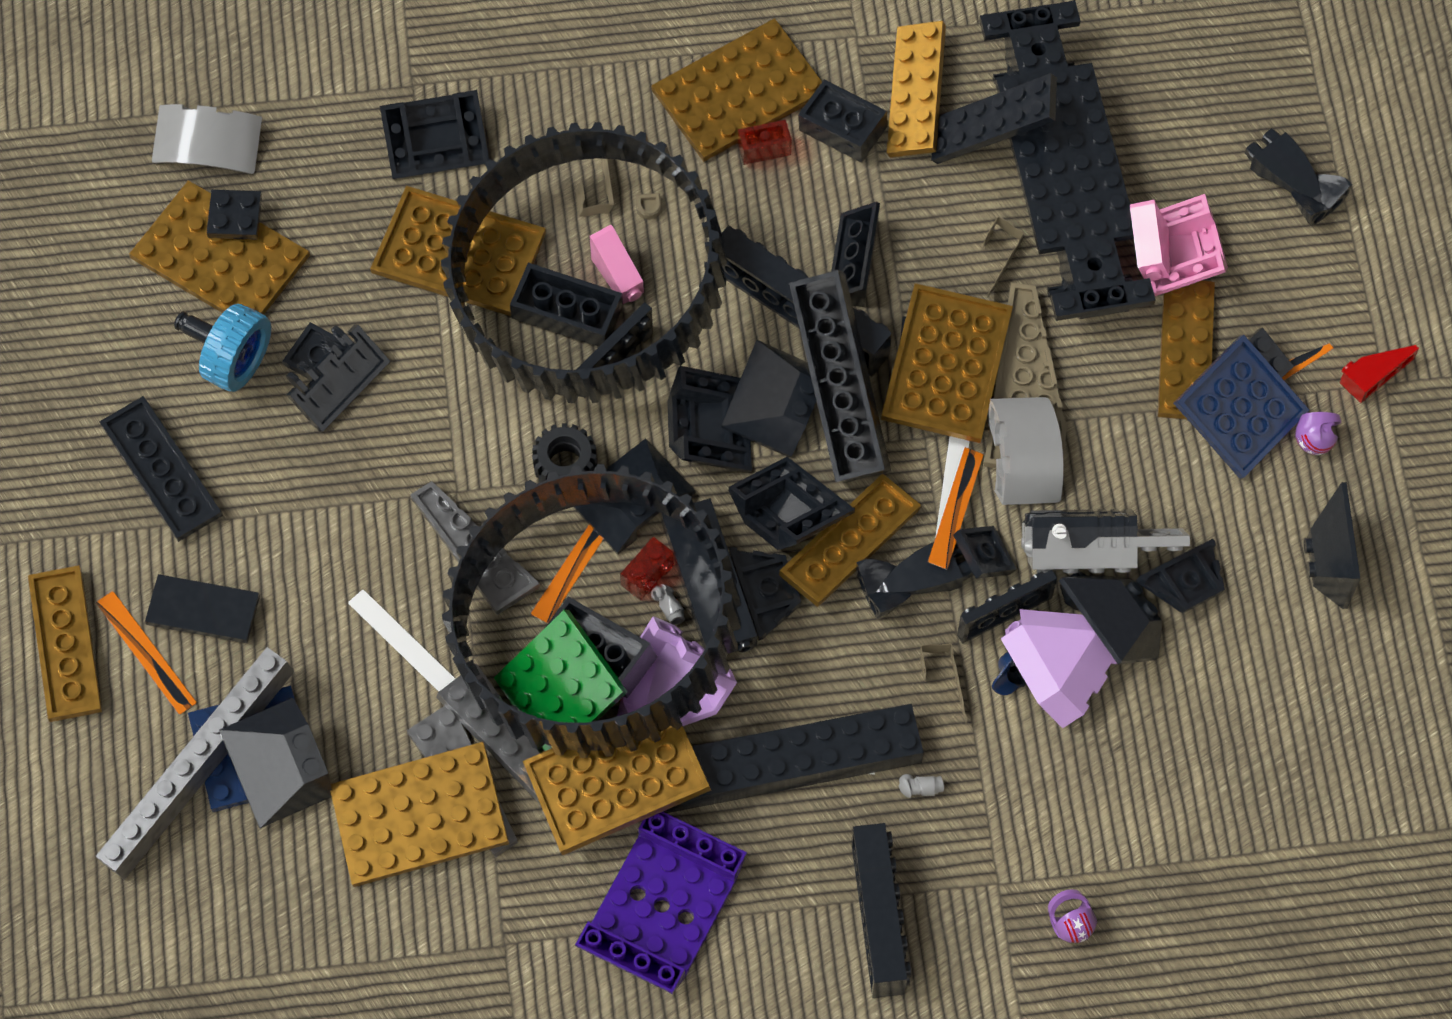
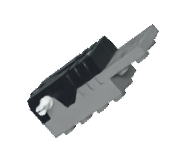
(1091, 540)

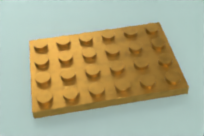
(737, 88)
(495, 260)
(217, 268)
(947, 363)
(606, 794)
(418, 814)

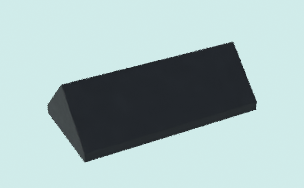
(856, 248)

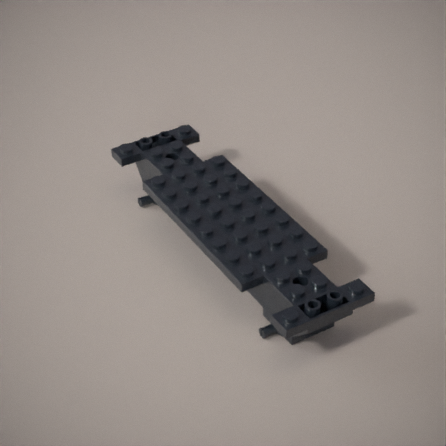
(1069, 167)

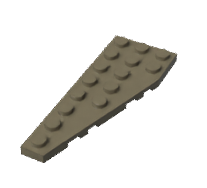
(1025, 361)

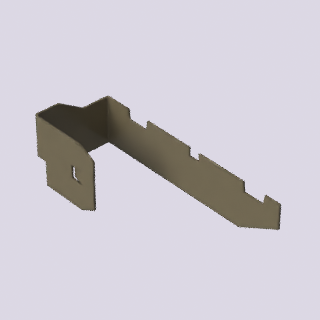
(600, 208)
(1011, 230)
(935, 648)

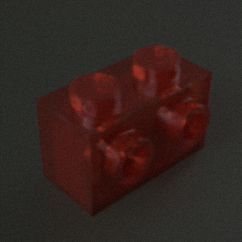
(764, 142)
(647, 568)

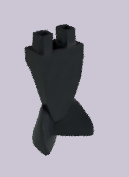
(1289, 168)
(891, 585)

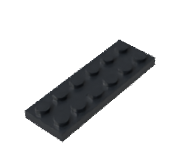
(996, 118)
(160, 469)

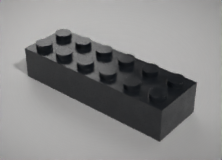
(879, 911)

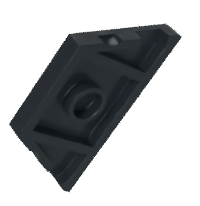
(1186, 578)
(765, 592)

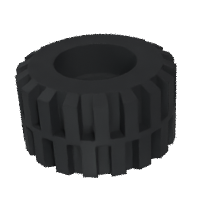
(560, 440)

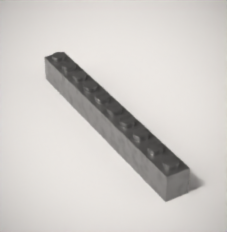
(192, 765)

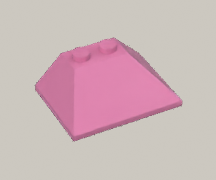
(1193, 245)

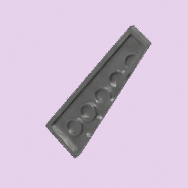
(504, 579)
(445, 733)
(497, 739)

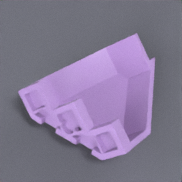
(1058, 660)
(674, 661)

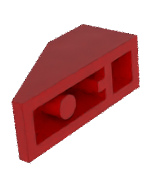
(1373, 371)

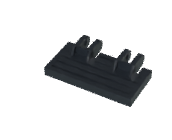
(341, 377)

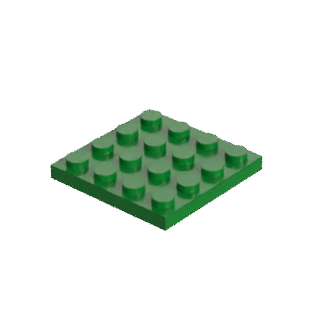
(561, 676)

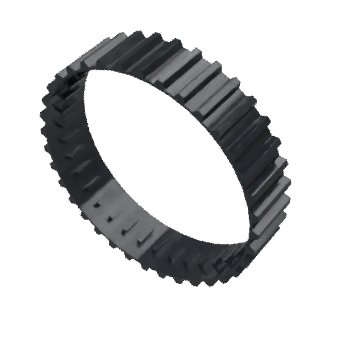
(540, 155)
(554, 496)

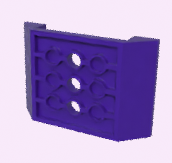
(671, 865)

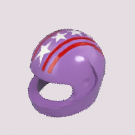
(1315, 432)
(1075, 925)

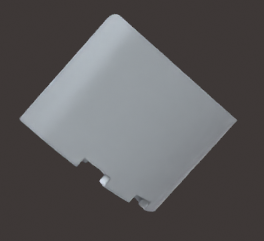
(207, 137)
(1029, 450)

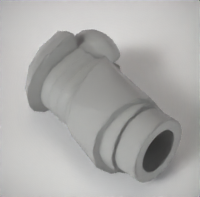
(668, 603)
(920, 785)

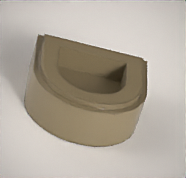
(648, 205)

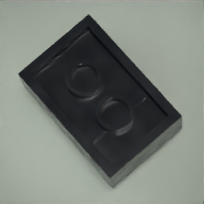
(842, 120)

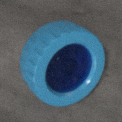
(231, 345)

